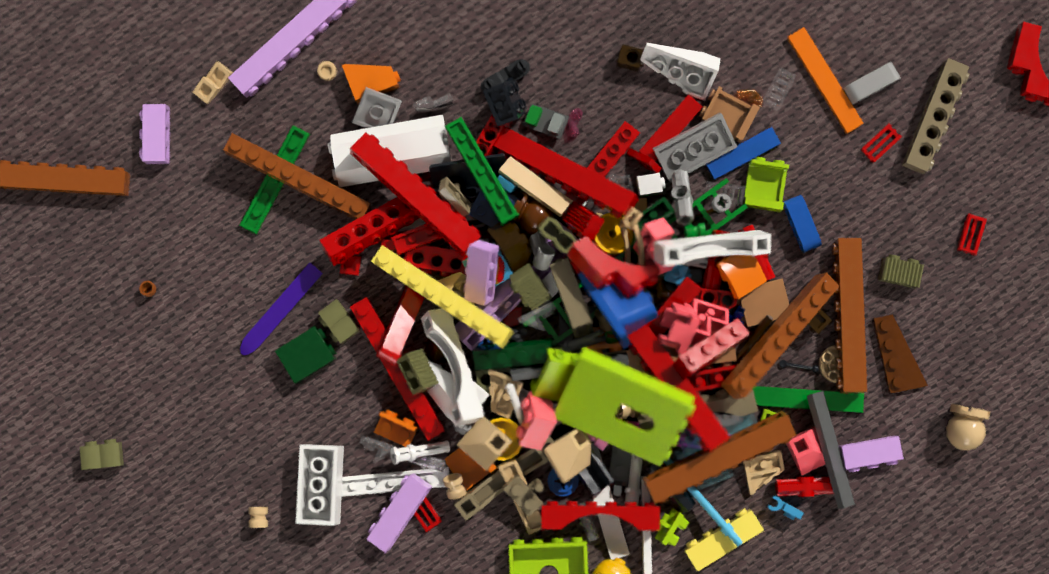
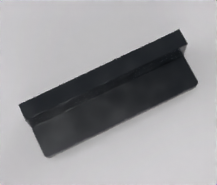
(593, 477)

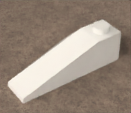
(686, 68)
(443, 391)

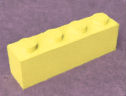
(716, 544)

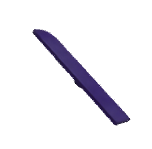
(280, 309)

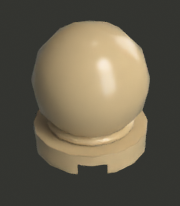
(966, 428)

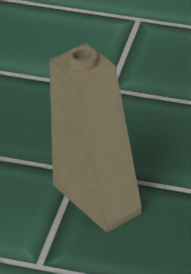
(571, 298)

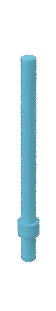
(726, 529)

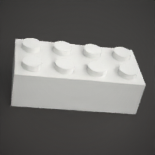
(319, 484)

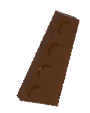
(897, 359)

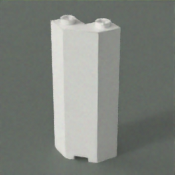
(413, 142)

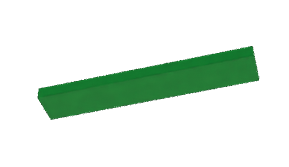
(481, 171)
(271, 187)
(798, 398)

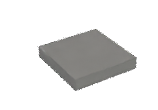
(376, 109)

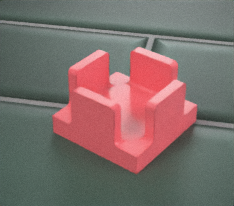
(682, 324)

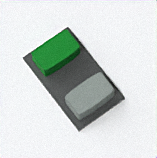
(546, 121)

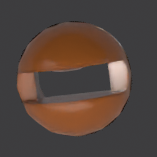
(146, 286)

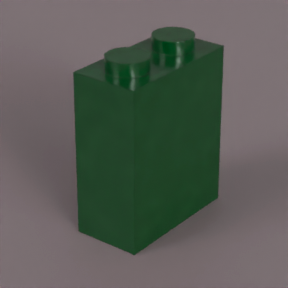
(306, 354)

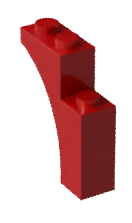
(1026, 60)
(604, 269)

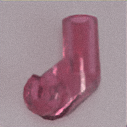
(575, 116)

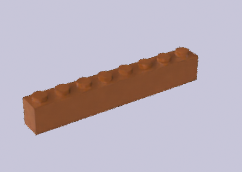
(296, 177)
(64, 179)
(850, 316)
(780, 336)
(701, 465)

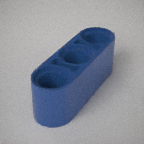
(803, 224)

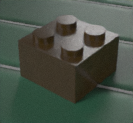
(512, 245)

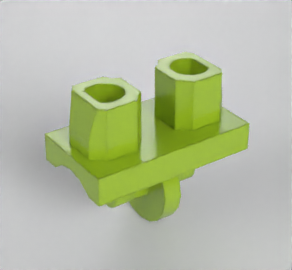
(668, 525)

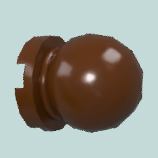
(530, 214)

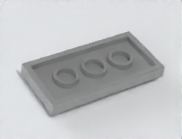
(695, 146)

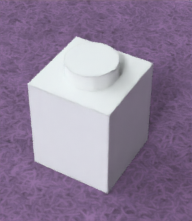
(650, 185)

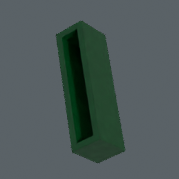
(512, 354)

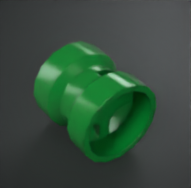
(696, 231)

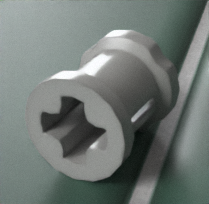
(723, 197)

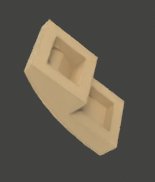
(212, 83)

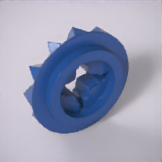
(556, 487)

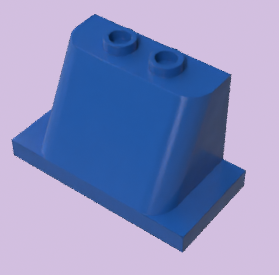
(621, 313)

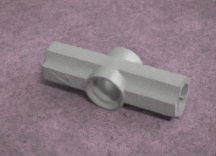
(682, 197)

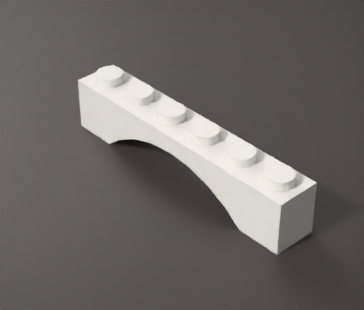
(686, 249)
(441, 330)

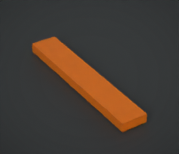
(825, 80)

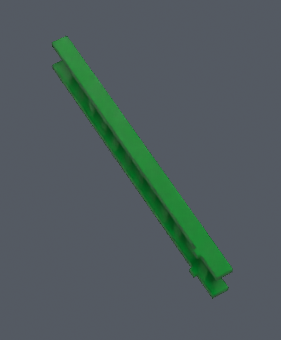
(550, 330)

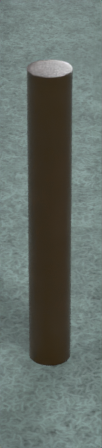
(753, 339)

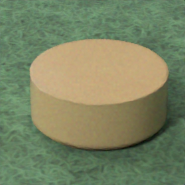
(327, 71)

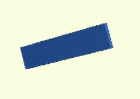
(743, 153)

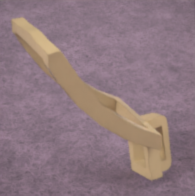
(625, 224)

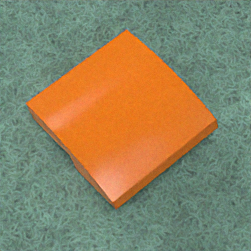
(741, 273)

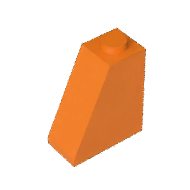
(374, 77)

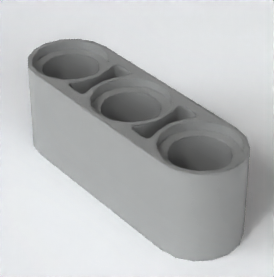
(872, 83)

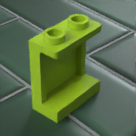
(765, 184)
(554, 375)

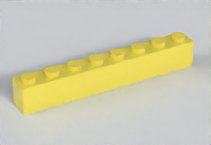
(442, 297)

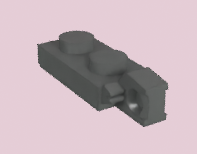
(619, 469)

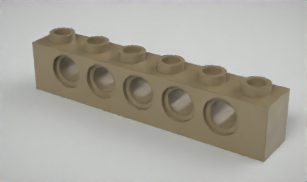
(913, 158)

